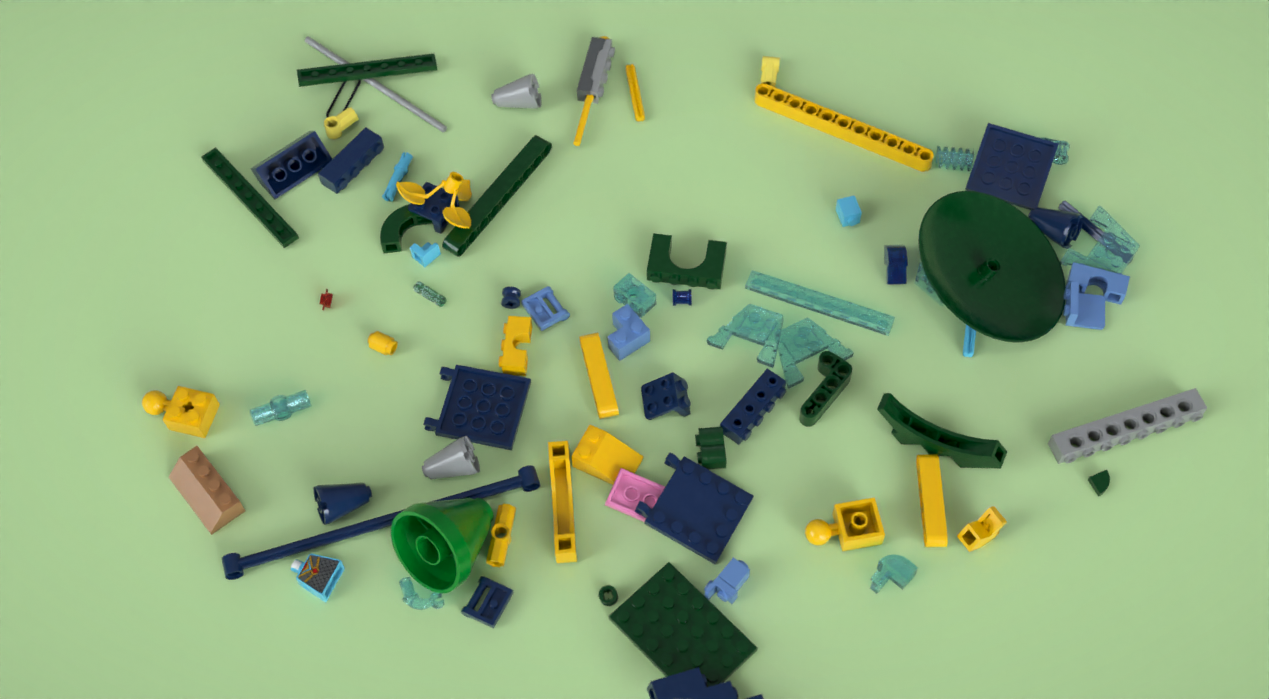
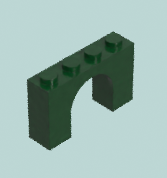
(706, 275)

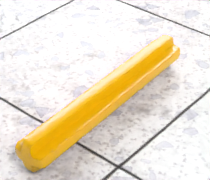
(635, 93)

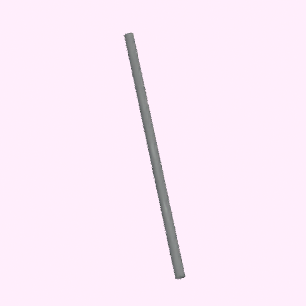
(380, 87)

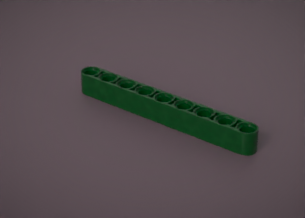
(498, 195)

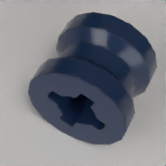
(511, 297)

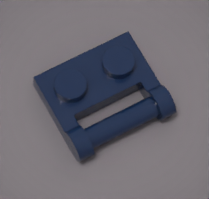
(493, 604)

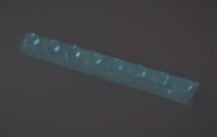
(820, 303)

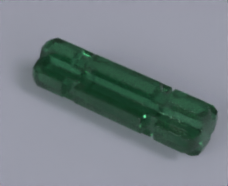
(429, 294)

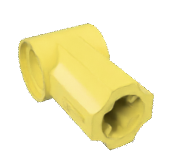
(769, 70)
(336, 124)

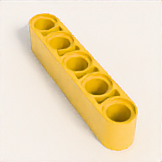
(599, 375)
(931, 500)

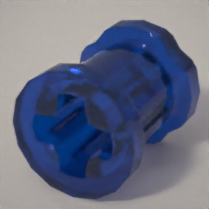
(682, 297)

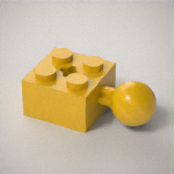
(187, 411)
(846, 517)

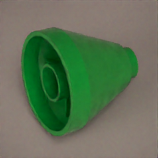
(441, 540)

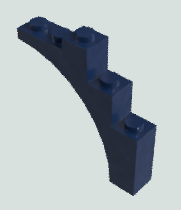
(691, 685)

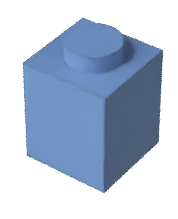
(735, 573)

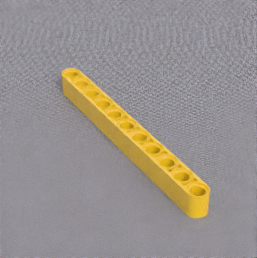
(844, 127)

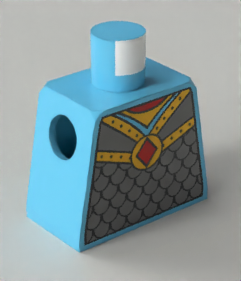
(318, 574)

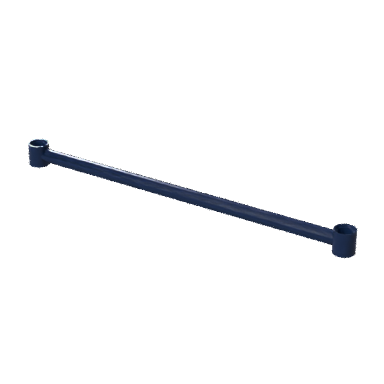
(235, 564)

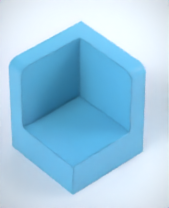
(425, 254)

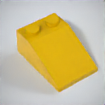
(604, 455)

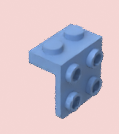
(1083, 309)

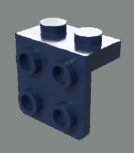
(665, 395)

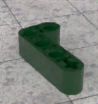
(823, 392)

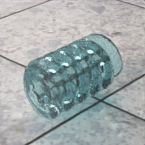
(953, 158)

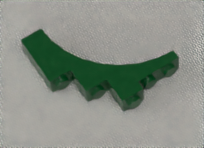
(914, 430)

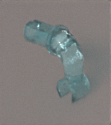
(412, 598)

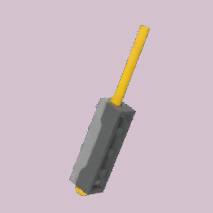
(592, 78)

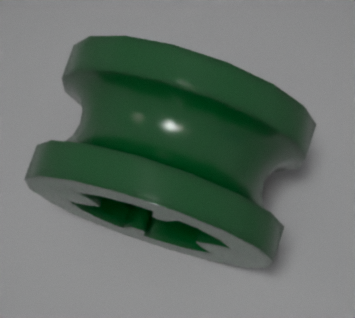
(609, 602)

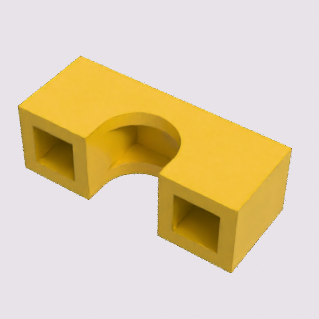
(517, 331)

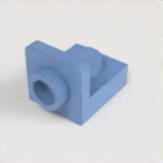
(723, 590)

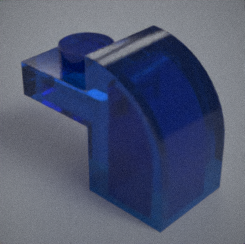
(896, 260)

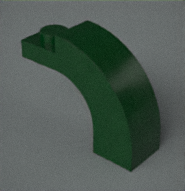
(396, 225)

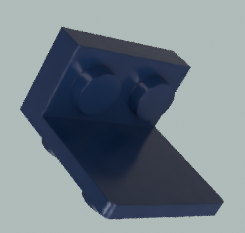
(434, 206)

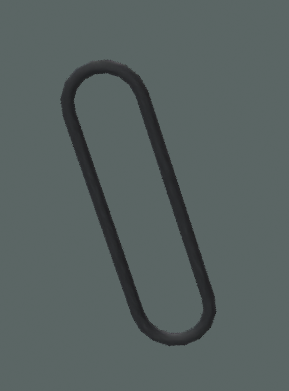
(359, 81)

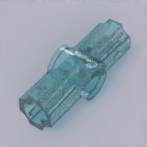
(280, 408)

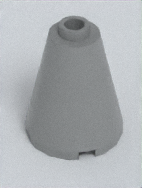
(519, 94)
(452, 461)

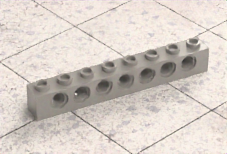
(1189, 401)

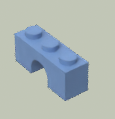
(1113, 284)

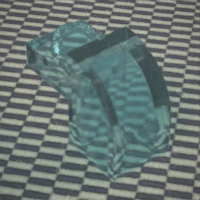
(896, 569)

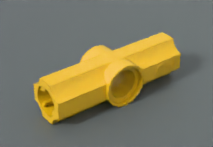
(499, 546)

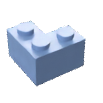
(630, 333)

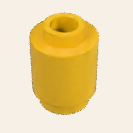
(382, 343)

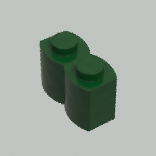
(712, 448)

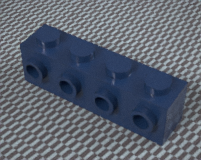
(753, 406)

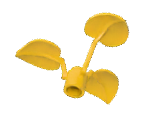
(453, 185)

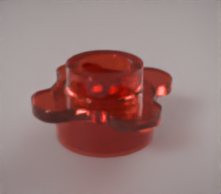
(326, 299)

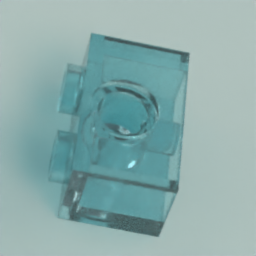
(630, 286)

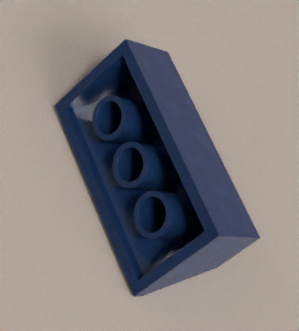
(292, 164)

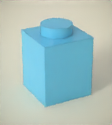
(848, 211)

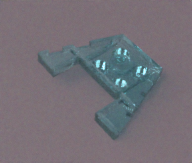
(1111, 251)
(754, 325)
(802, 342)

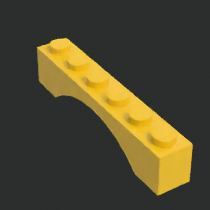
(562, 502)

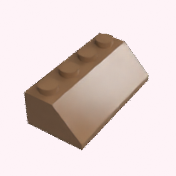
(205, 490)

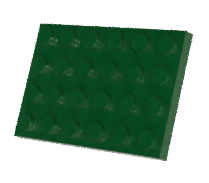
(681, 628)

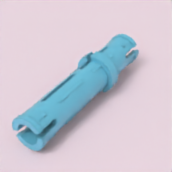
(398, 175)

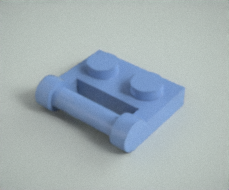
(540, 311)

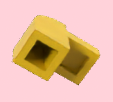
(983, 530)

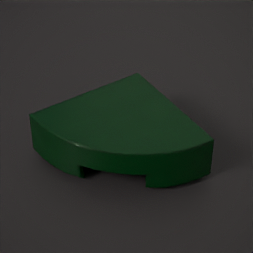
(1100, 482)

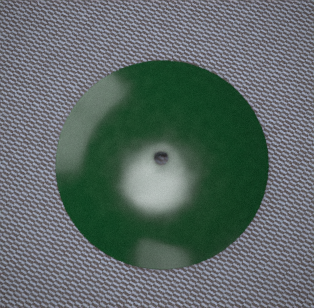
(992, 266)

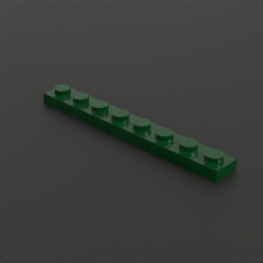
(366, 70)
(250, 197)

